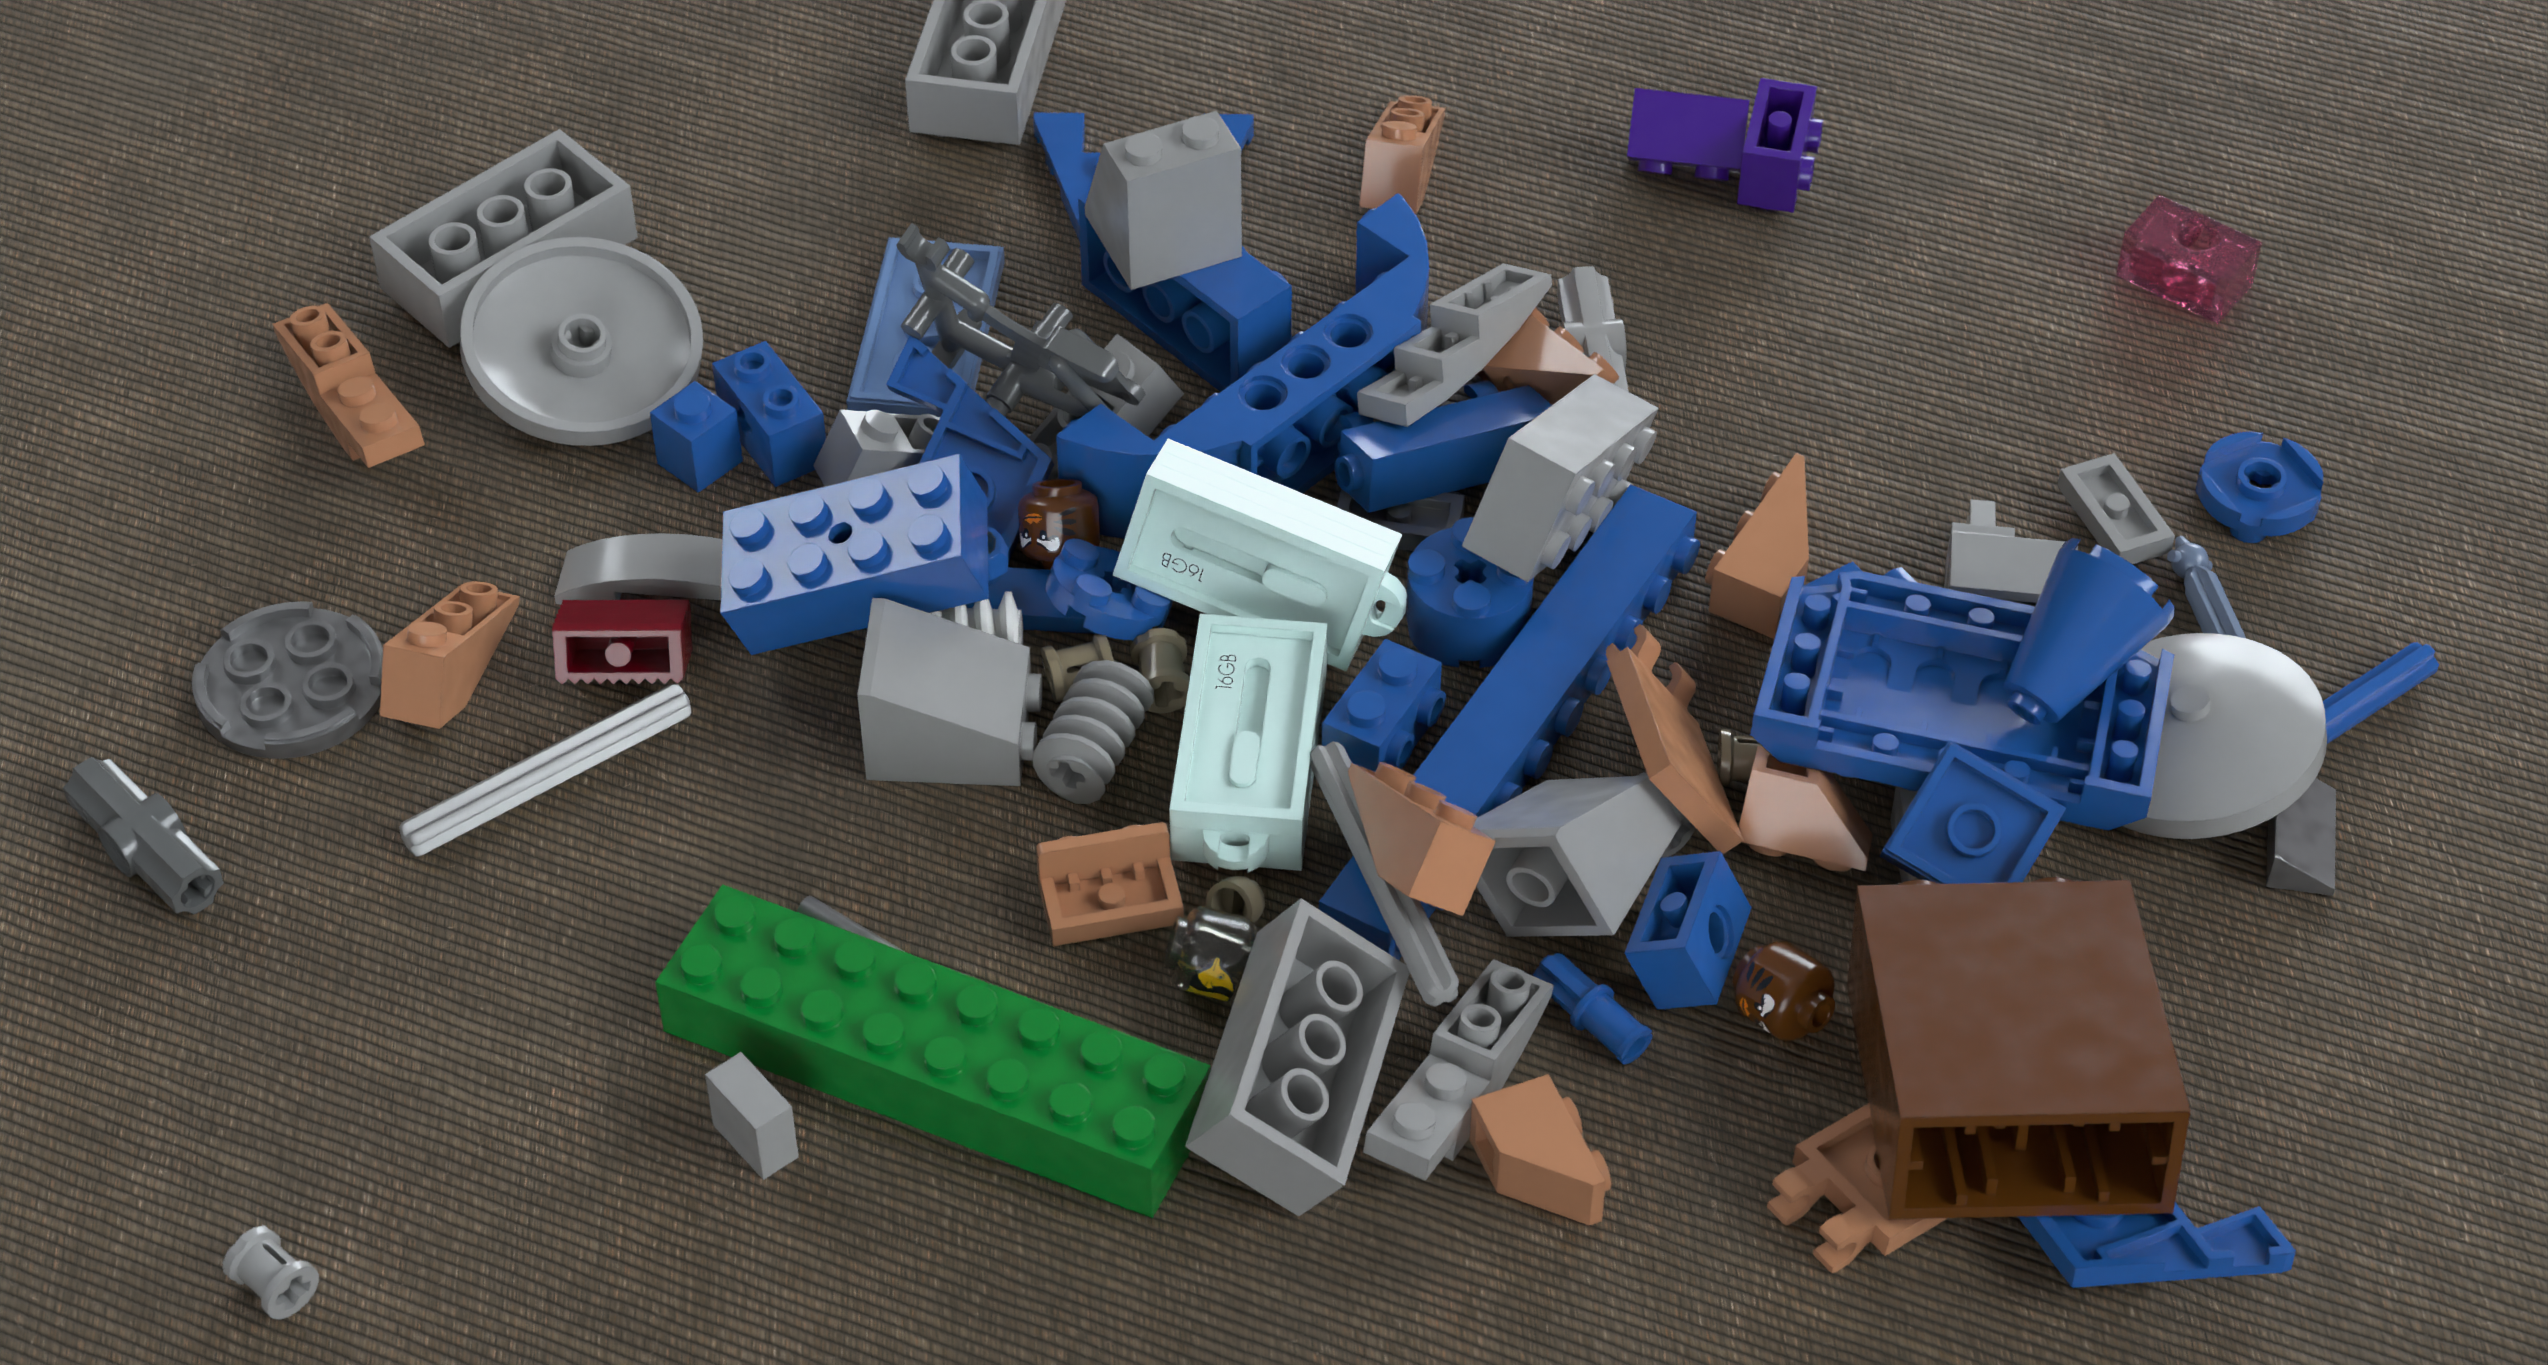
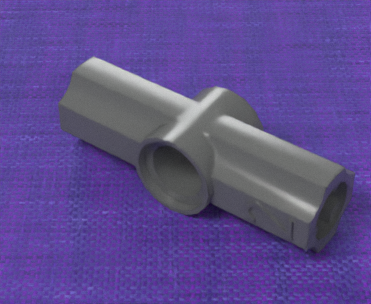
(143, 835)

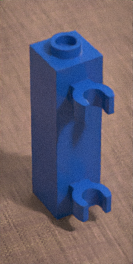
(1436, 454)

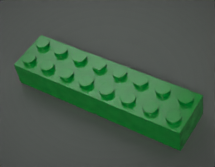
(934, 1049)

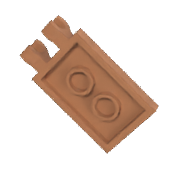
(1672, 739)
(1847, 1171)

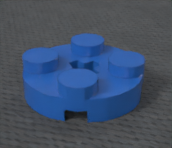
(2253, 510)
(1112, 606)

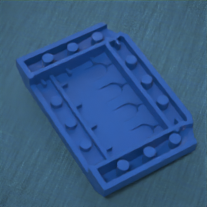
(1891, 669)

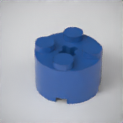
(1462, 602)

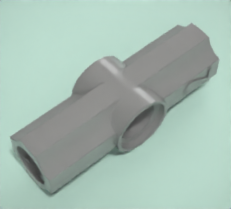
(1590, 317)

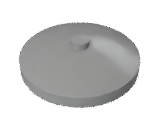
(579, 340)
(2235, 737)

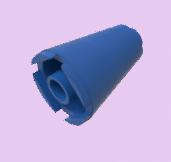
(2082, 630)

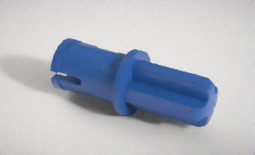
(1594, 1008)

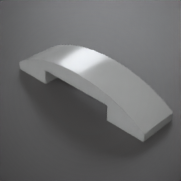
(642, 565)

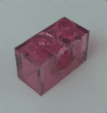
(2188, 258)

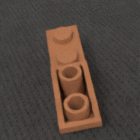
(345, 386)

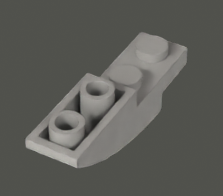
(1467, 1059)

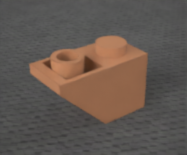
(1802, 815)
(1537, 1150)

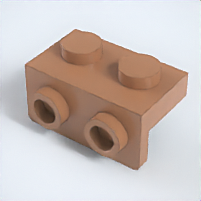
(1108, 883)

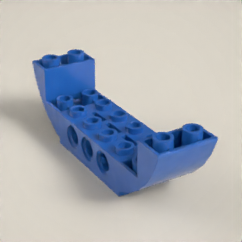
(1287, 408)

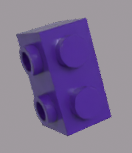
(1687, 132)
(1778, 144)

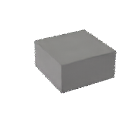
(752, 1115)

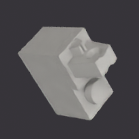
(1995, 562)

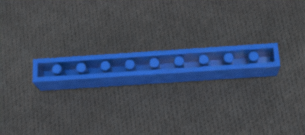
(1544, 677)

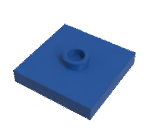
(1971, 824)

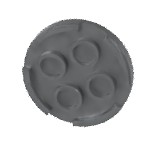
(289, 681)

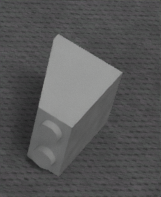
(1169, 199)
(944, 701)
(1573, 854)

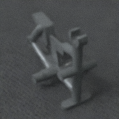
(1040, 359)

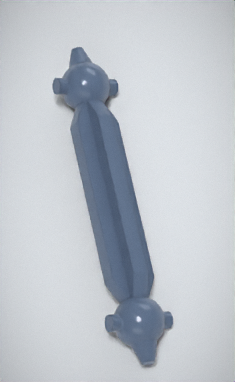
(2203, 589)

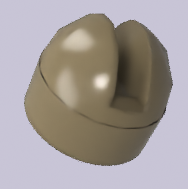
(1232, 892)

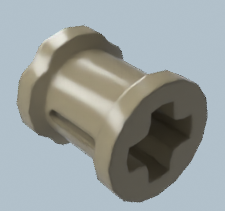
(1160, 660)
(1058, 661)
(1735, 757)

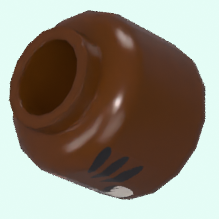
(1055, 514)
(1784, 990)

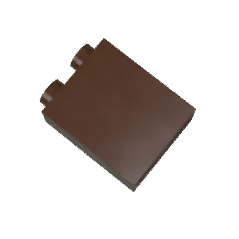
(2015, 1050)

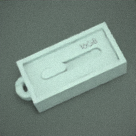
(1259, 551)
(1248, 743)

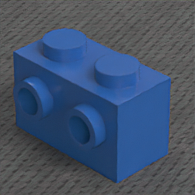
(1387, 707)

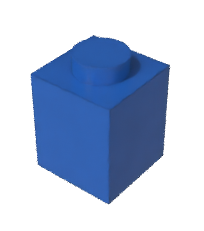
(696, 436)

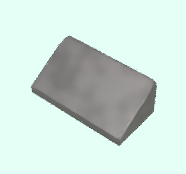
(2304, 843)

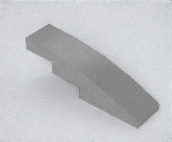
(1462, 339)

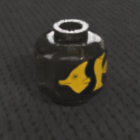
(1209, 952)

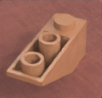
(1401, 152)
(1544, 360)
(1766, 552)
(443, 654)
(1419, 838)

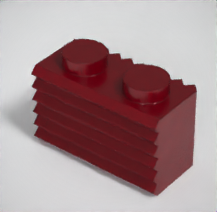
(622, 640)

